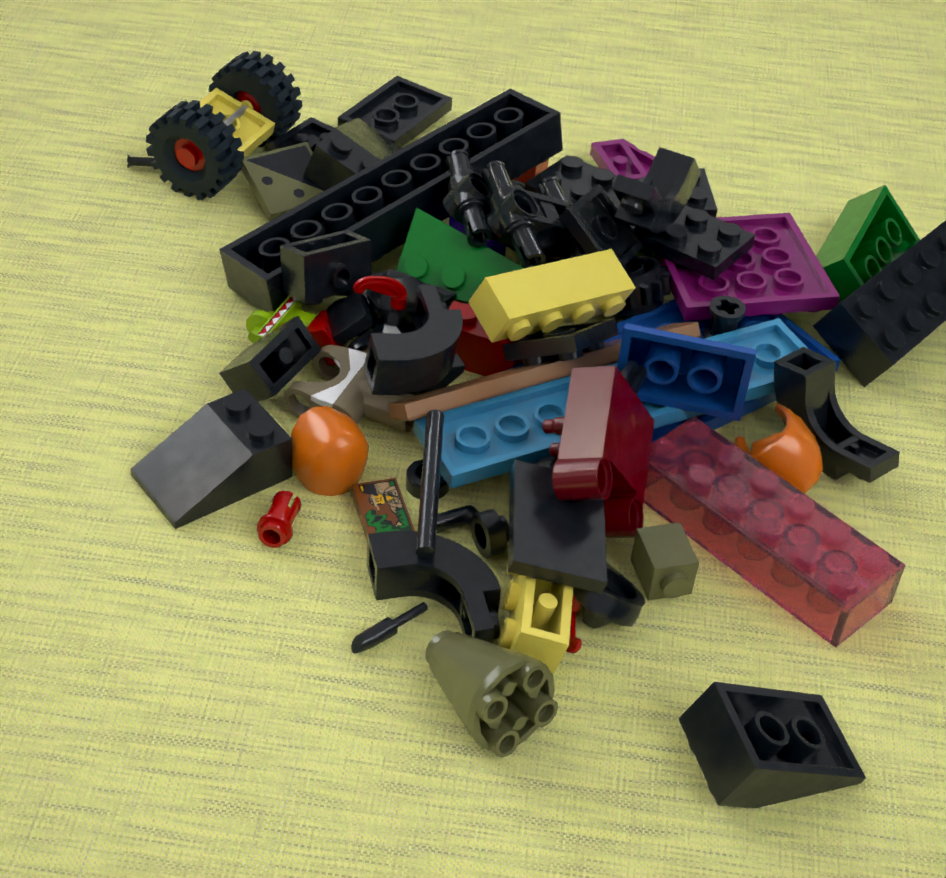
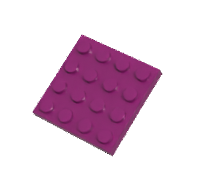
(769, 279)

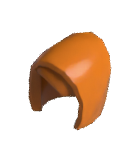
(328, 451)
(789, 453)

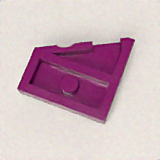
(621, 158)

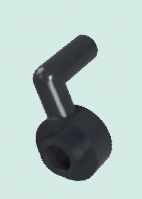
(487, 528)

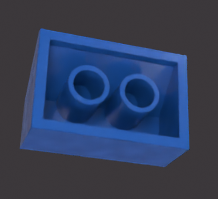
(689, 371)

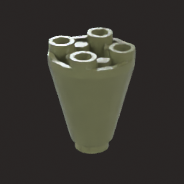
(492, 689)

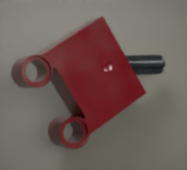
(604, 444)

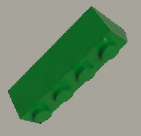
(865, 240)

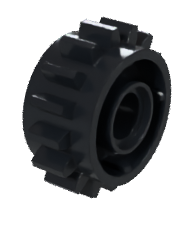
(651, 286)

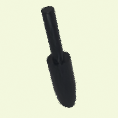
(384, 629)

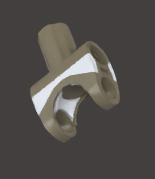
(344, 390)

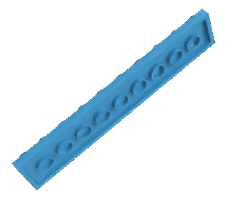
(495, 432)

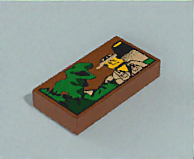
(381, 507)

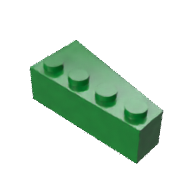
(445, 259)

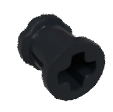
(725, 315)

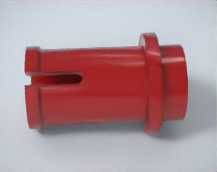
(276, 526)

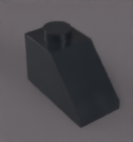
(272, 360)

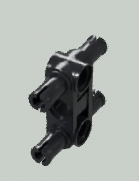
(470, 200)
(528, 217)

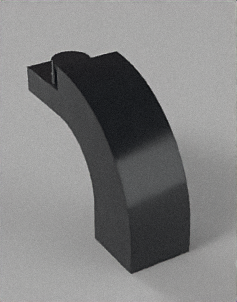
(661, 195)
(418, 358)
(807, 387)
(450, 577)

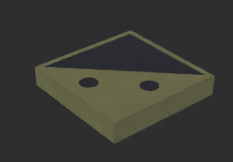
(279, 179)

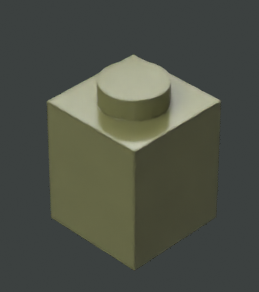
(664, 561)

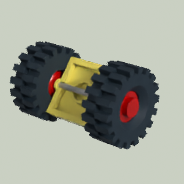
(206, 140)

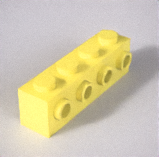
(551, 295)
(537, 619)

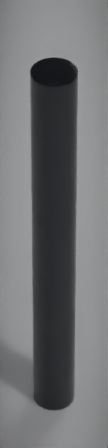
(430, 485)

